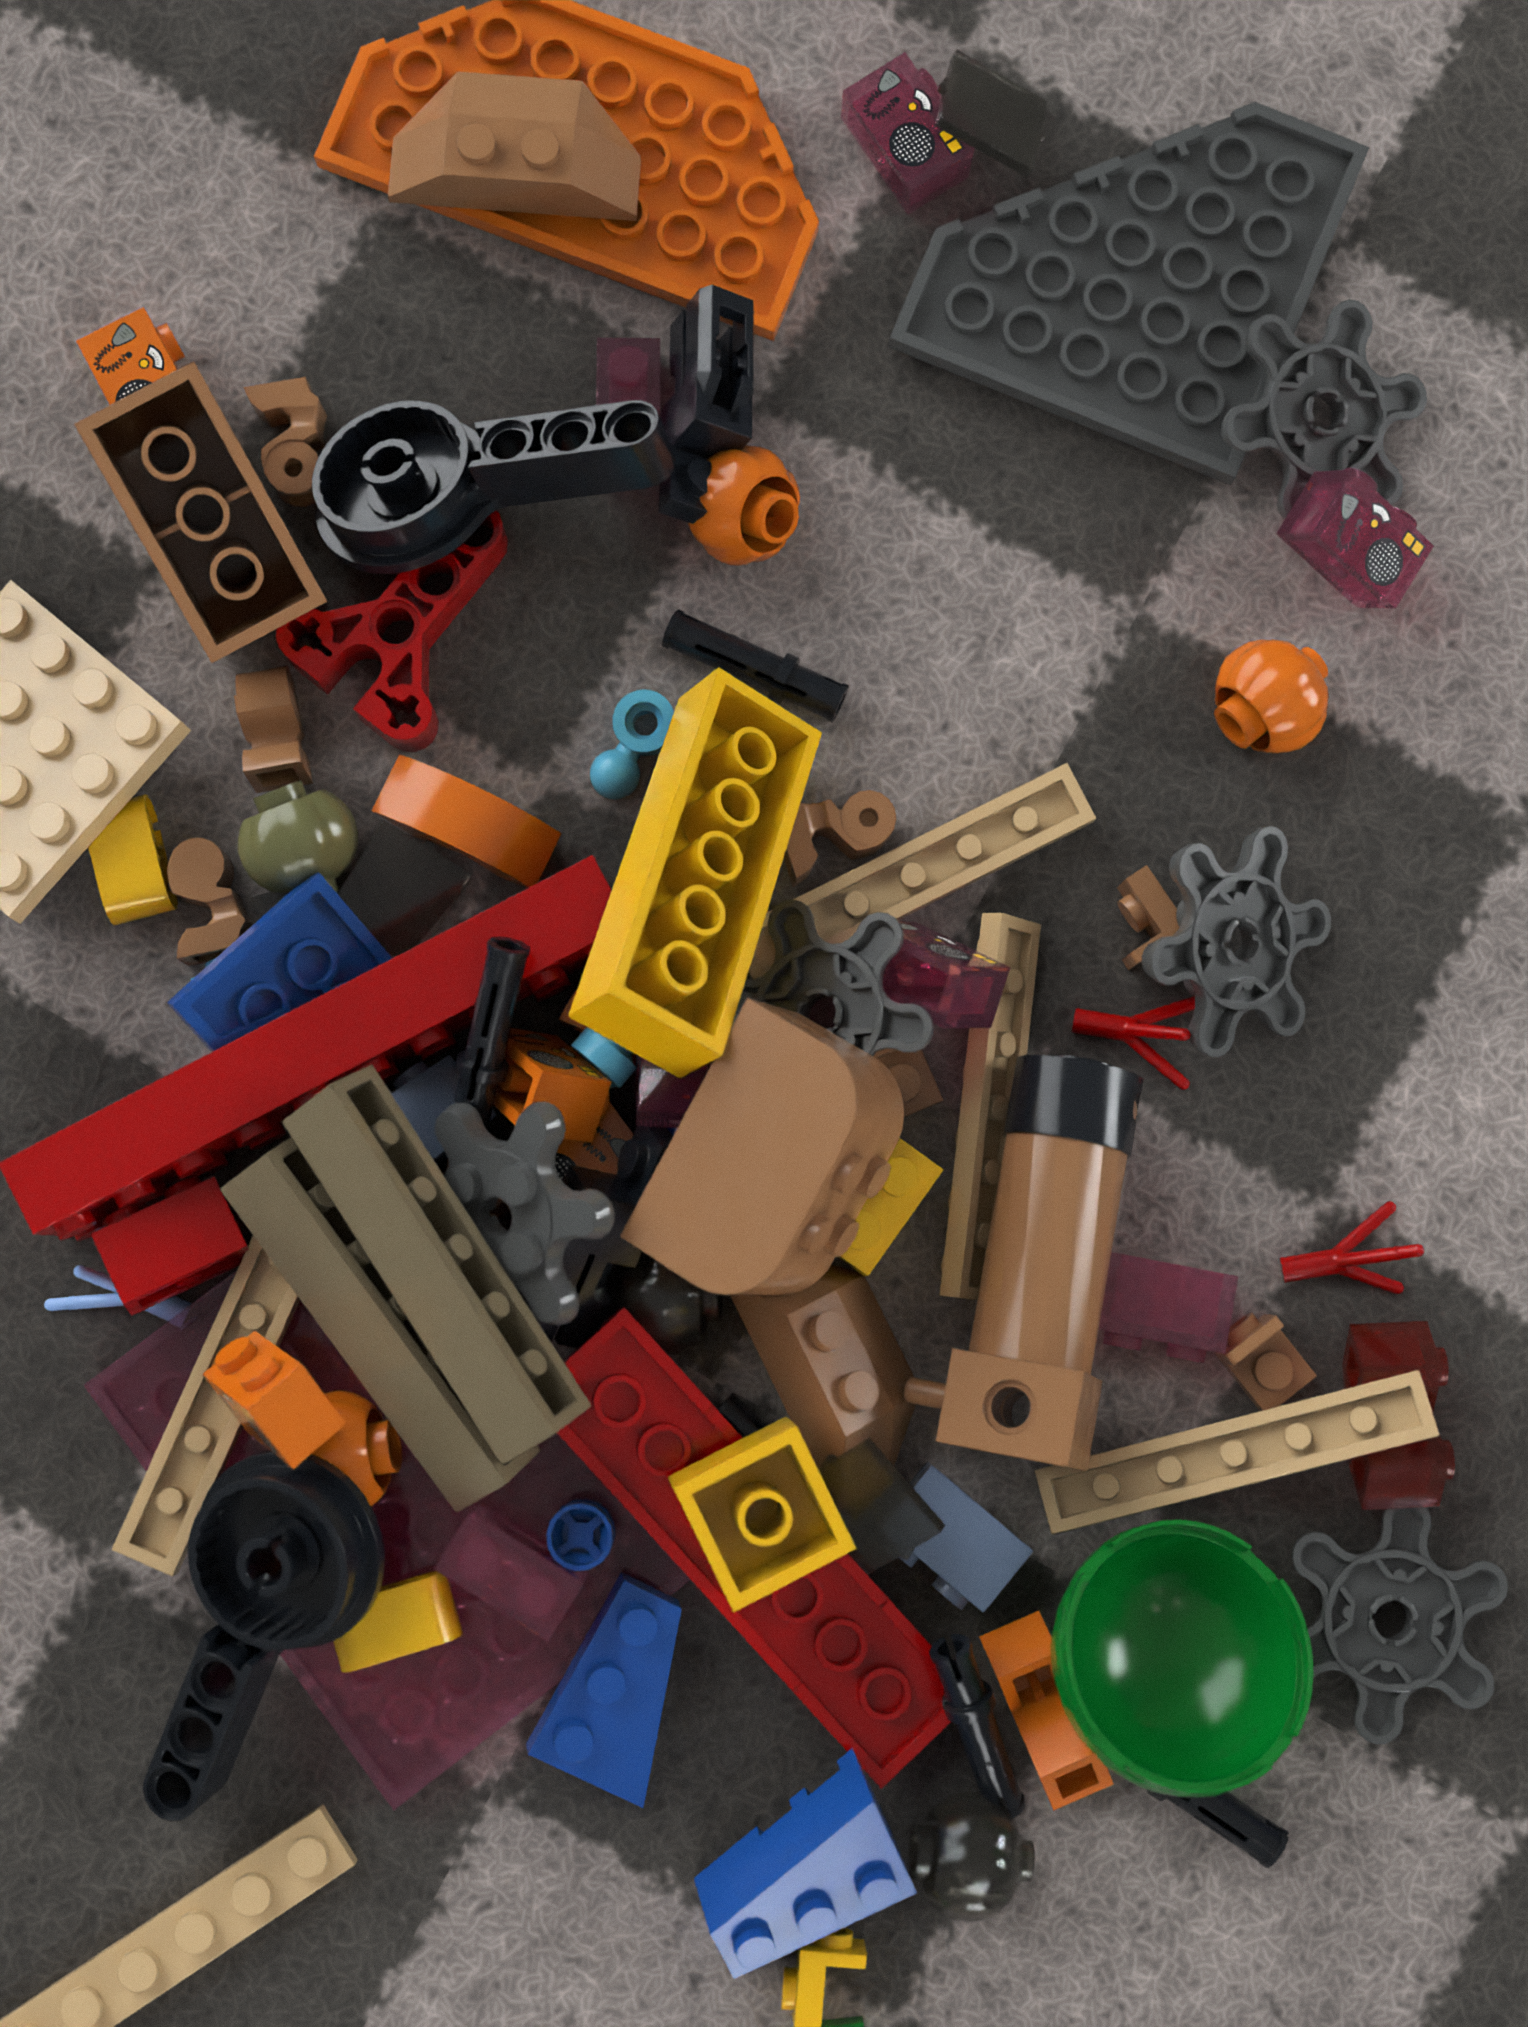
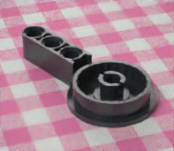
(419, 482)
(262, 1607)

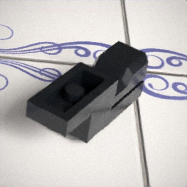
(711, 394)
(591, 1261)

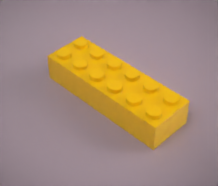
(697, 876)

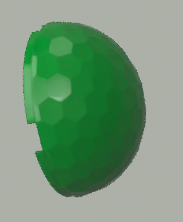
(1182, 1659)

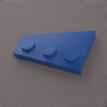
(279, 964)
(613, 1693)

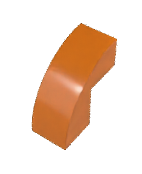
(466, 820)
(1024, 1672)

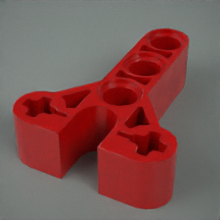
(358, 633)

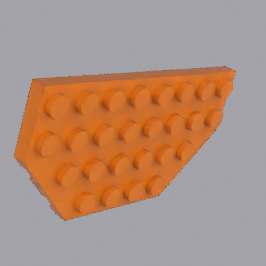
(713, 172)

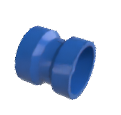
(574, 1542)

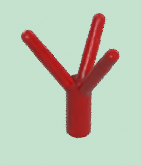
(1140, 1025)
(1341, 1262)

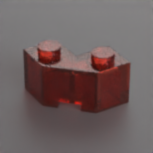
(1412, 1472)

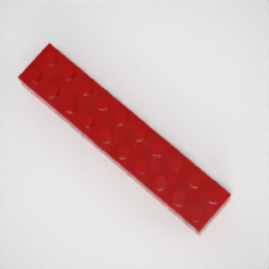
(257, 1081)

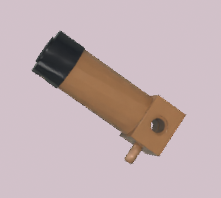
(1043, 1267)

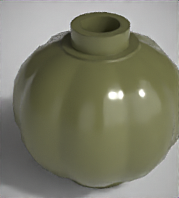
(297, 838)

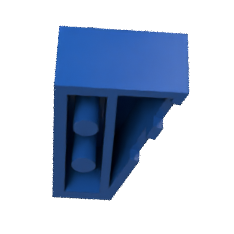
(804, 1874)

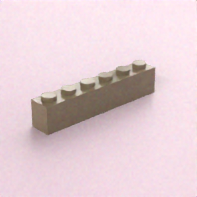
(436, 1263)
(358, 1313)

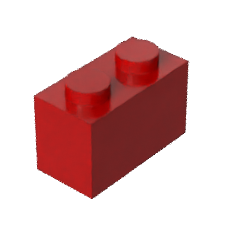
(170, 1244)

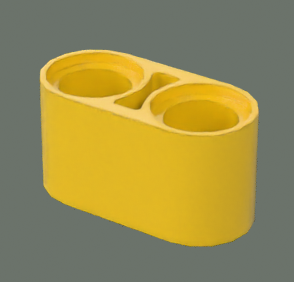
(132, 865)
(402, 1621)

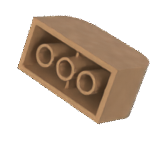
(201, 511)
(771, 1159)

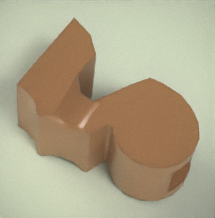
(291, 455)
(273, 728)
(856, 830)
(203, 877)

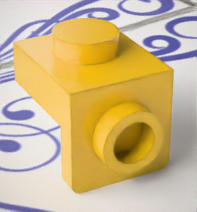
(805, 1984)

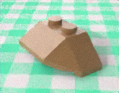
(516, 150)
(833, 1363)

